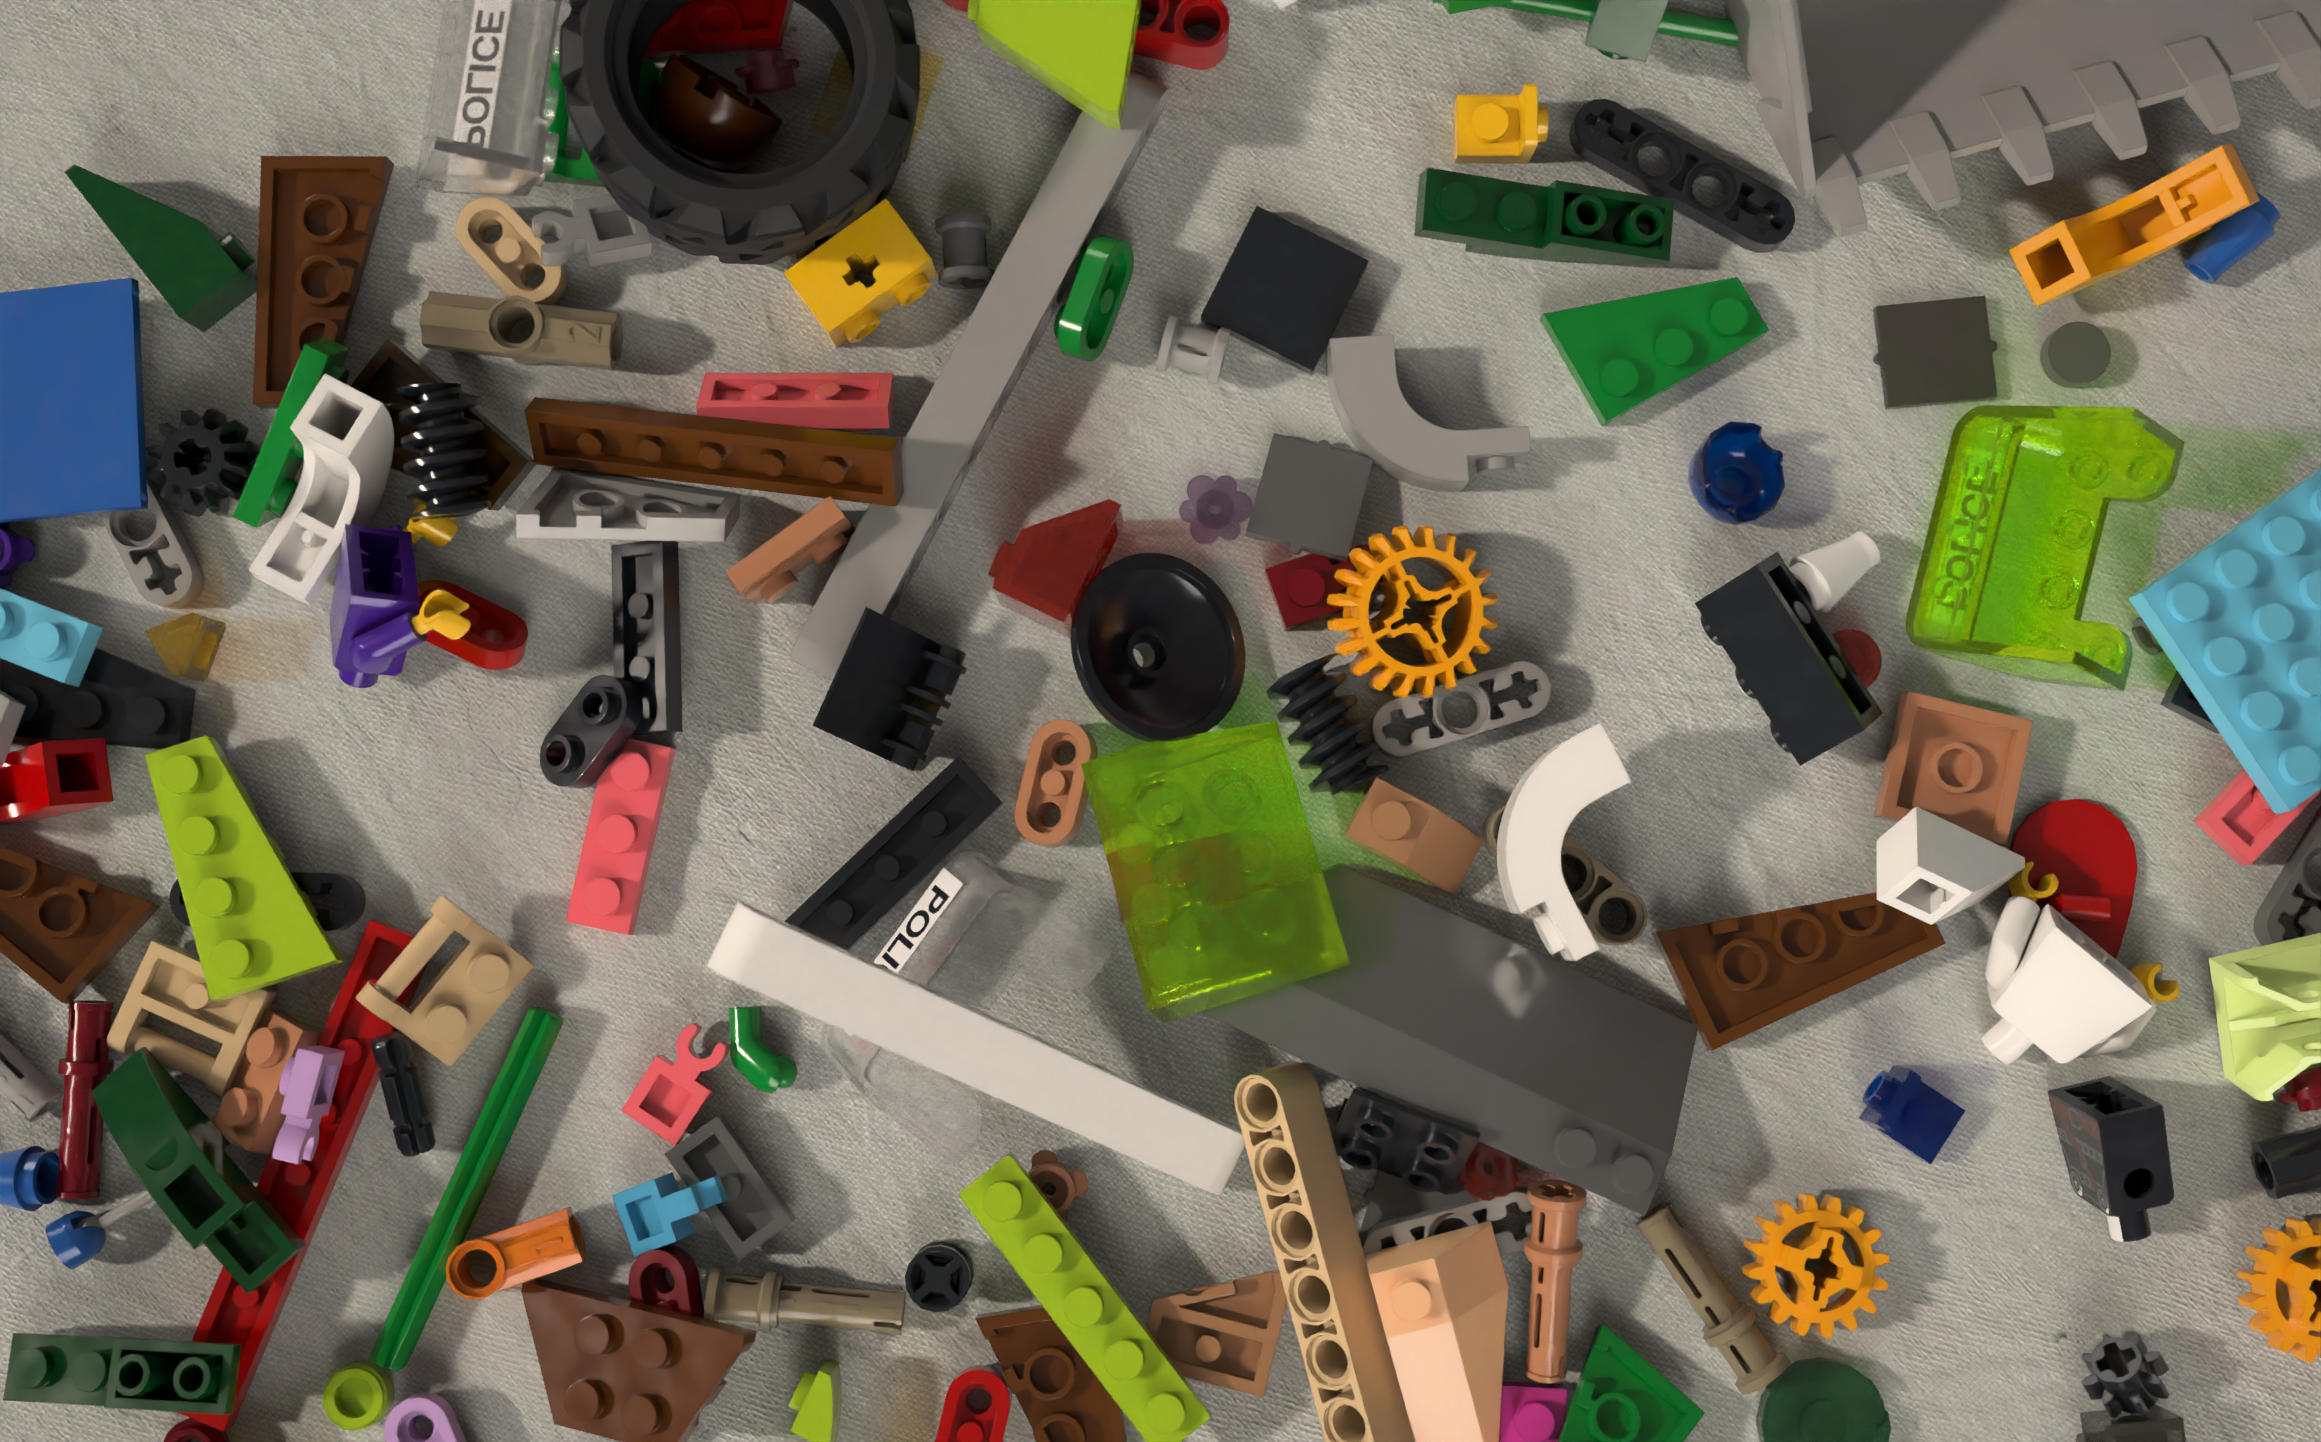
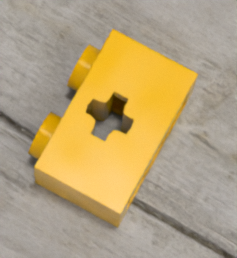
(881, 247)

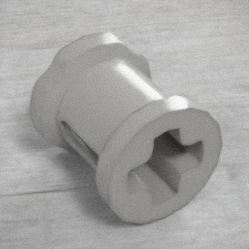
(1213, 342)

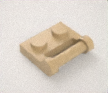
(175, 988)
(463, 992)

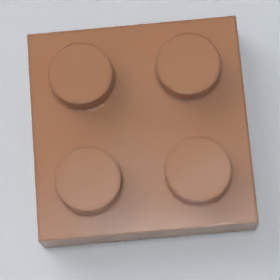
(1954, 765)

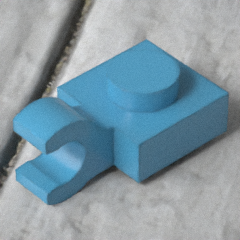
(660, 1212)

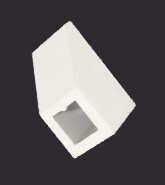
(1938, 867)

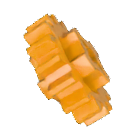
(2282, 1288)
(1811, 1289)

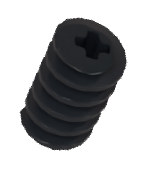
(442, 450)
(1325, 727)

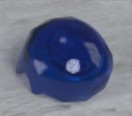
(1736, 474)

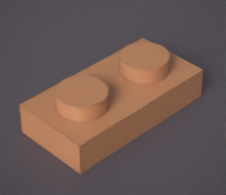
(253, 1102)

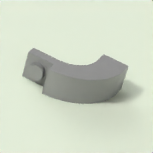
(1398, 439)

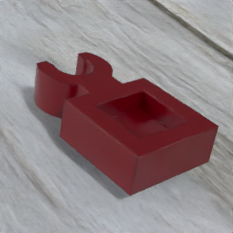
(1303, 586)

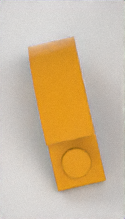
(2134, 228)

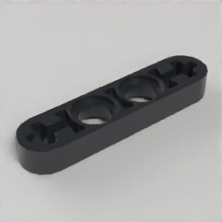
(1686, 165)

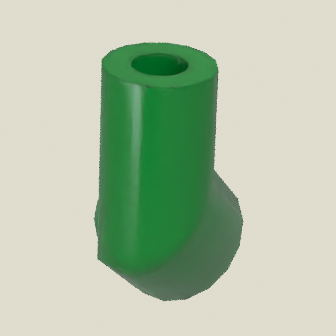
(754, 1058)

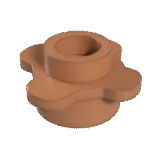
(1067, 1182)

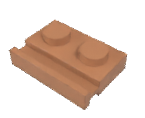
(772, 567)

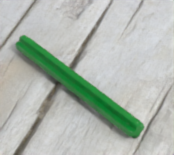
(466, 1188)

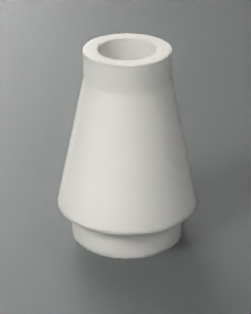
(1834, 569)

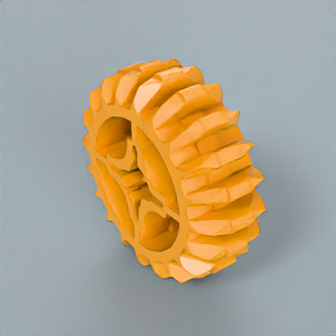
(1398, 587)

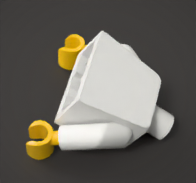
(2061, 985)

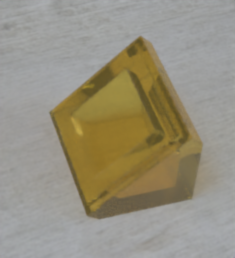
(188, 644)

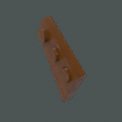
(63, 924)
(1051, 1378)

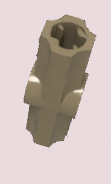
(485, 328)

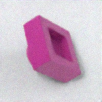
(1532, 1412)

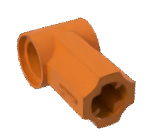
(519, 1253)

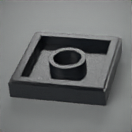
(1284, 290)

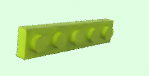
(1084, 1303)

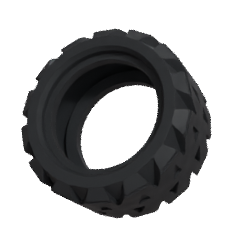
(730, 214)

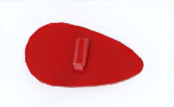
(2092, 863)

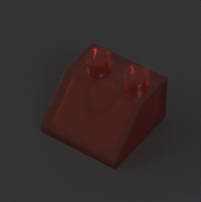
(1055, 562)

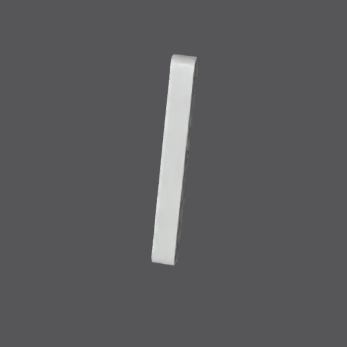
(974, 1048)

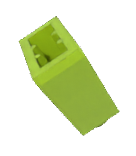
(1068, 46)

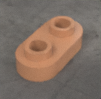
(1051, 783)

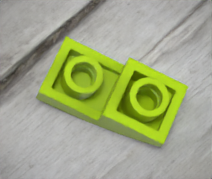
(818, 1404)

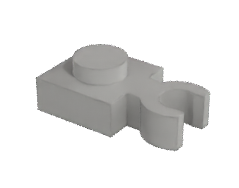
(597, 229)

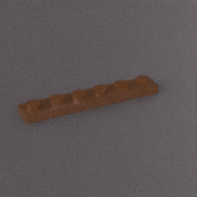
(716, 451)

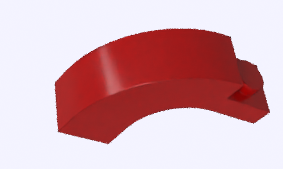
(54, 780)

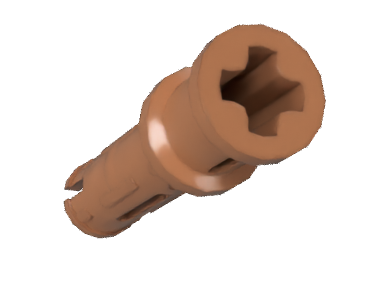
(1553, 1254)

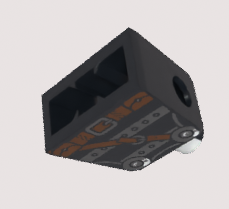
(2115, 1152)

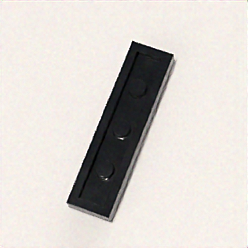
(898, 857)

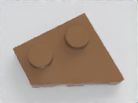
(1222, 1330)

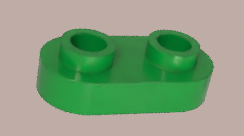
(1095, 298)

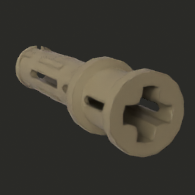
(776, 1301)
(1726, 1321)

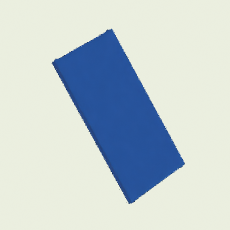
(71, 401)

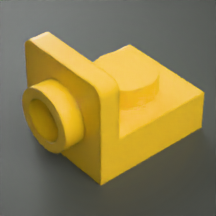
(1499, 127)

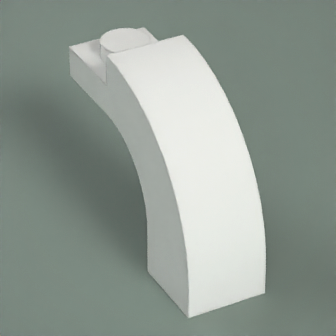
(342, 481)
(1534, 831)

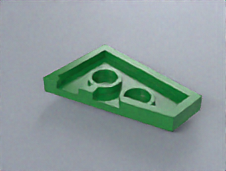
(1652, 341)
(1625, 1398)

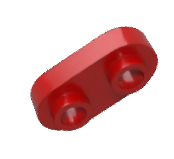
(495, 635)
(966, 1423)

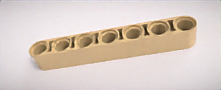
(1320, 1256)

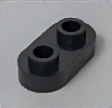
(586, 739)

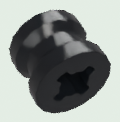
(930, 1283)

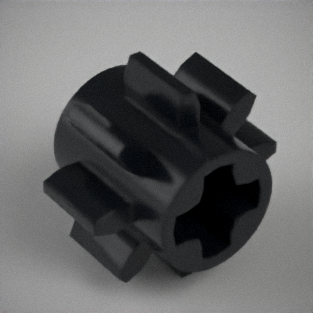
(2125, 1375)

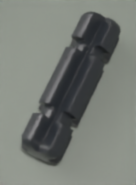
(403, 1093)

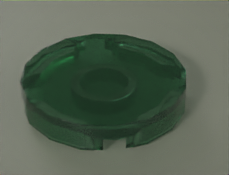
(1822, 1403)

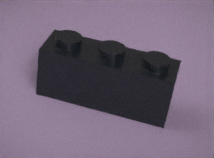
(1788, 660)

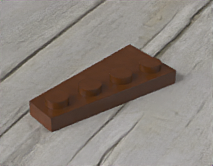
(311, 256)
(1777, 962)

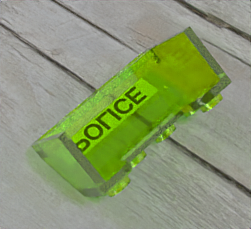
(2022, 535)

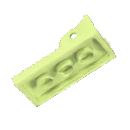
(2269, 1013)

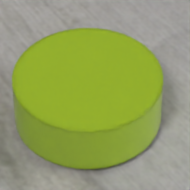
(358, 1395)

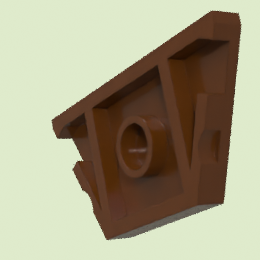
(627, 1364)

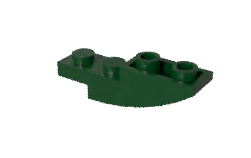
(1542, 222)
(190, 1175)
(123, 1372)

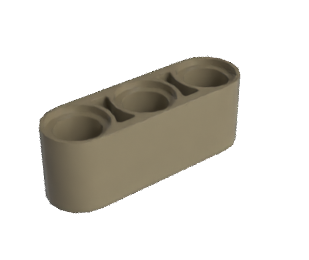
(1592, 889)

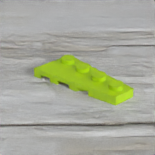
(237, 891)

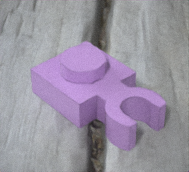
(308, 1090)

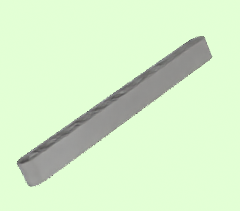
(981, 373)

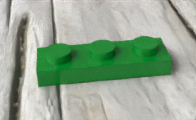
(281, 455)

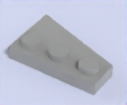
(621, 508)

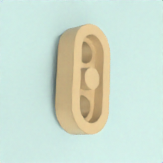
(513, 255)

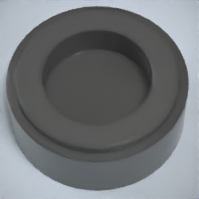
(2075, 354)

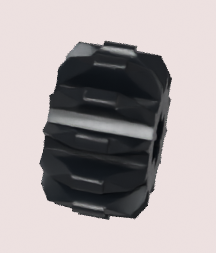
(186, 449)

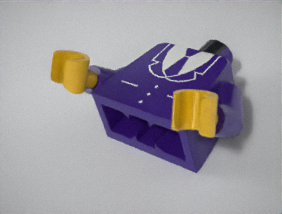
(379, 600)

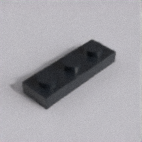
(649, 629)

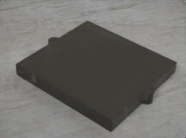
(1935, 352)

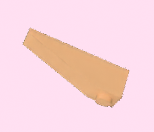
(1446, 1330)

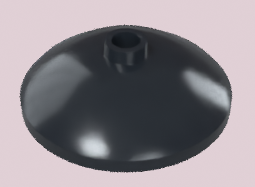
(1186, 643)

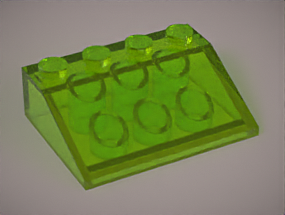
(1213, 867)

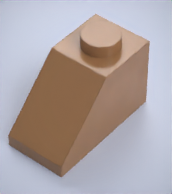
(1412, 836)

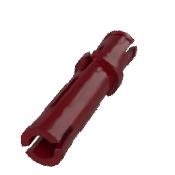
(81, 1119)

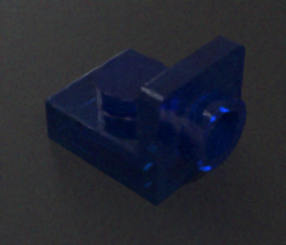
(1910, 1112)

